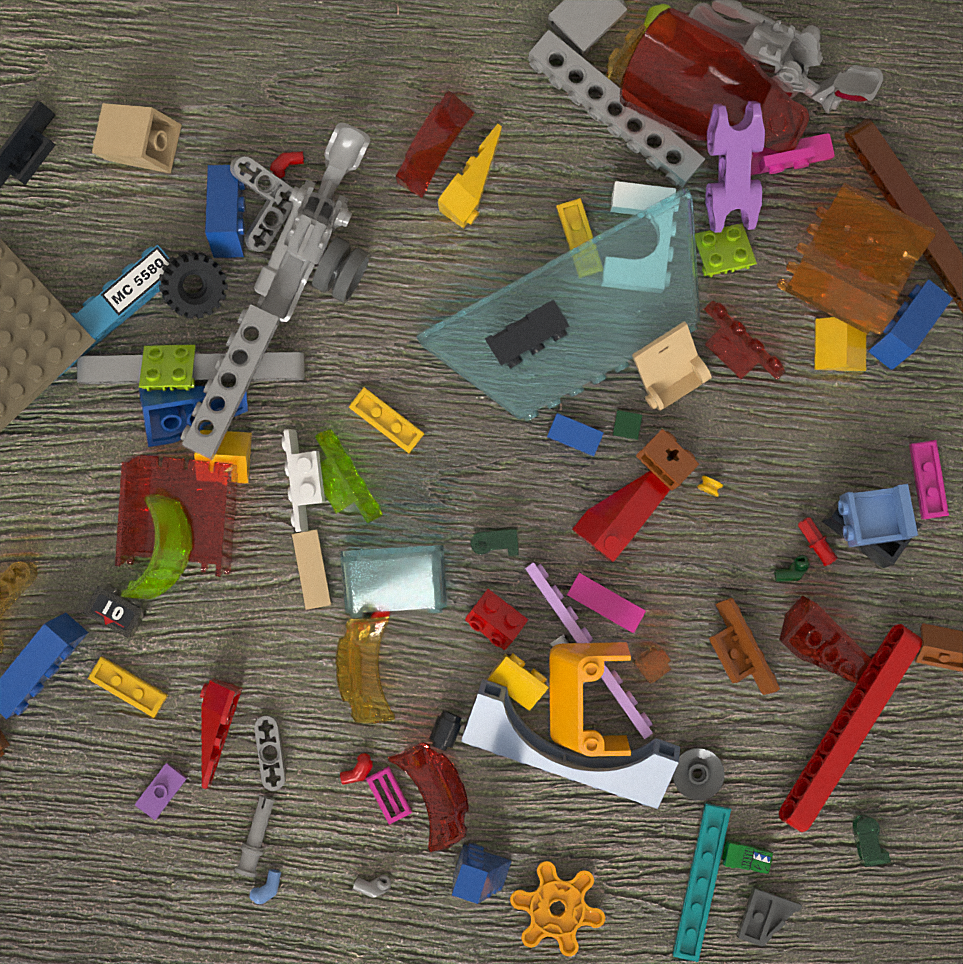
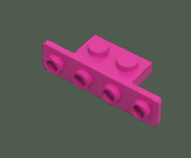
(808, 151)

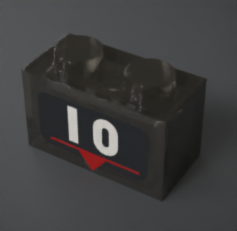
(115, 611)

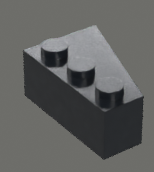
(528, 334)
(883, 554)

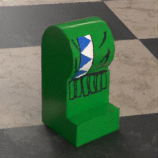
(746, 857)

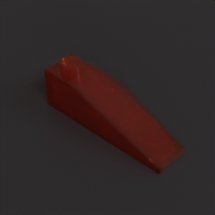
(821, 641)

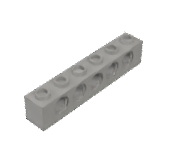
(249, 319)

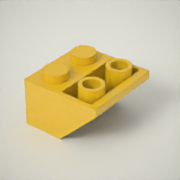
(522, 684)

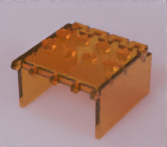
(858, 260)

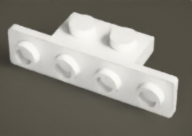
(304, 478)

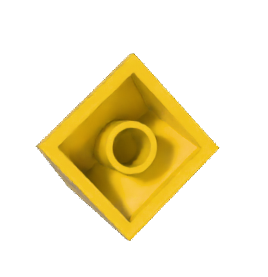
(839, 346)
(233, 449)

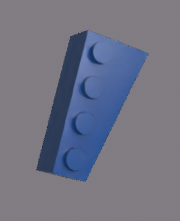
(38, 663)
(478, 874)

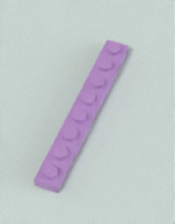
(568, 618)

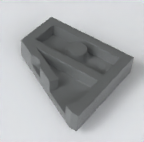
(764, 916)

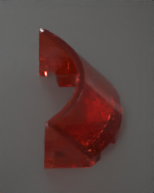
(433, 143)
(441, 792)

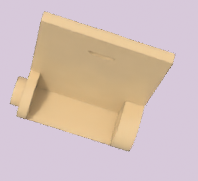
(670, 367)

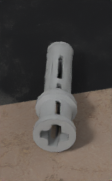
(252, 848)

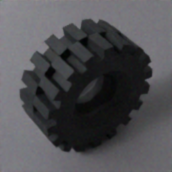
(206, 298)

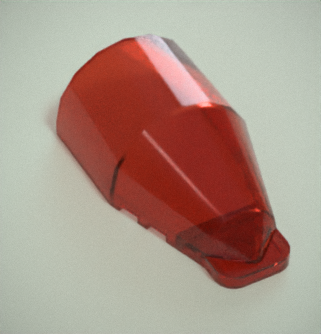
(689, 67)

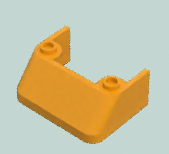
(568, 668)

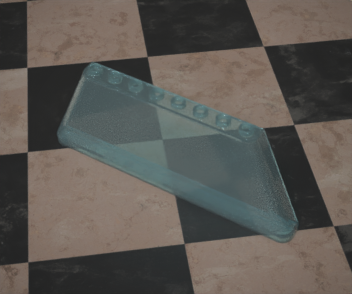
(613, 294)

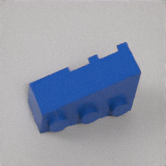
(224, 212)

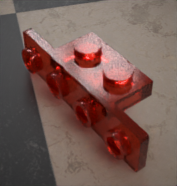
(737, 347)

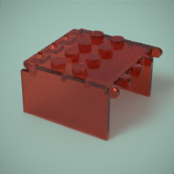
(206, 501)

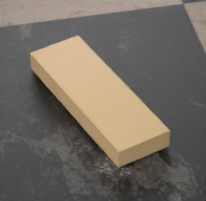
(311, 569)

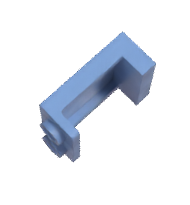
(877, 516)

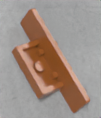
(740, 651)

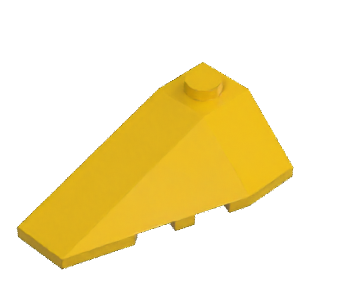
(465, 191)

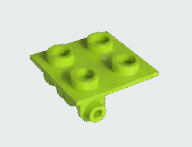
(724, 250)
(167, 367)

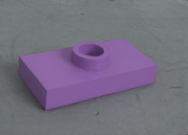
(161, 791)

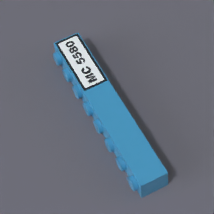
(122, 296)

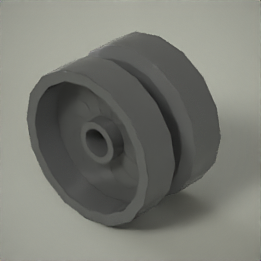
(341, 269)

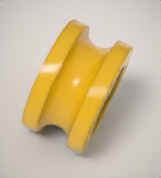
(710, 486)

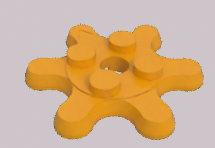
(561, 926)

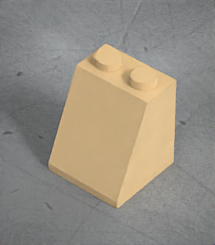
(136, 137)

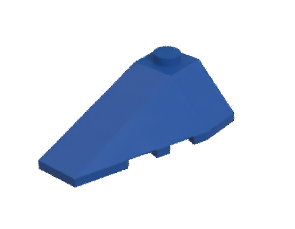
(171, 411)

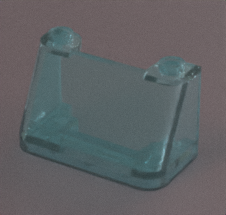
(394, 579)

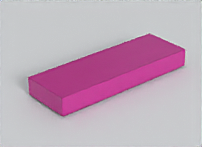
(928, 479)
(606, 602)

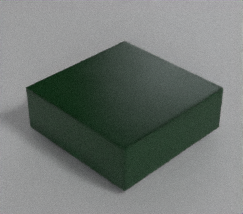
(627, 425)

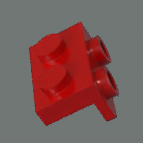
(496, 620)

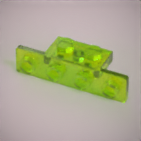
(341, 480)

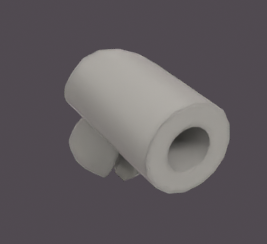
(373, 888)

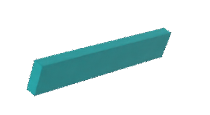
(701, 882)

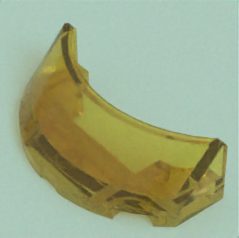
(359, 670)

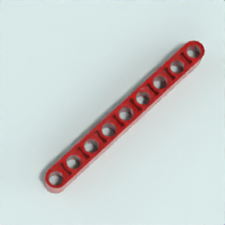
(850, 728)

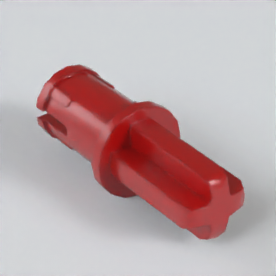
(817, 541)

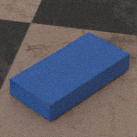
(575, 434)

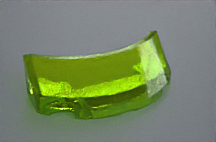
(170, 550)

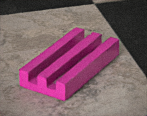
(407, 810)

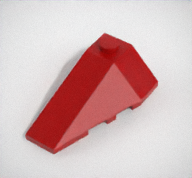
(620, 516)
(216, 718)

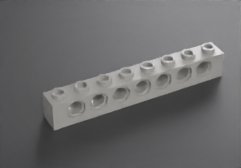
(552, 47)

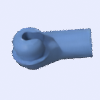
(269, 890)

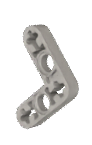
(271, 194)

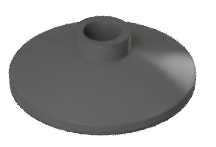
(710, 780)

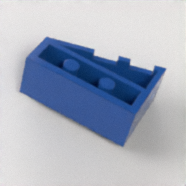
(911, 324)

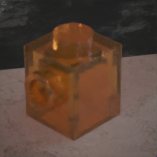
(653, 664)

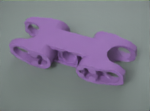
(735, 149)

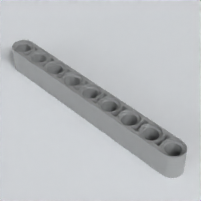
(127, 368)

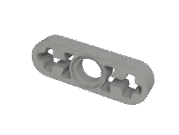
(261, 734)

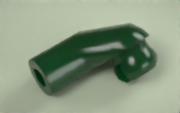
(795, 570)

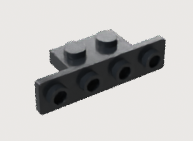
(26, 145)

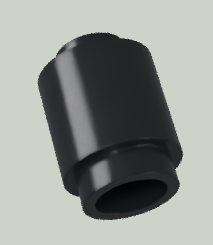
(445, 730)

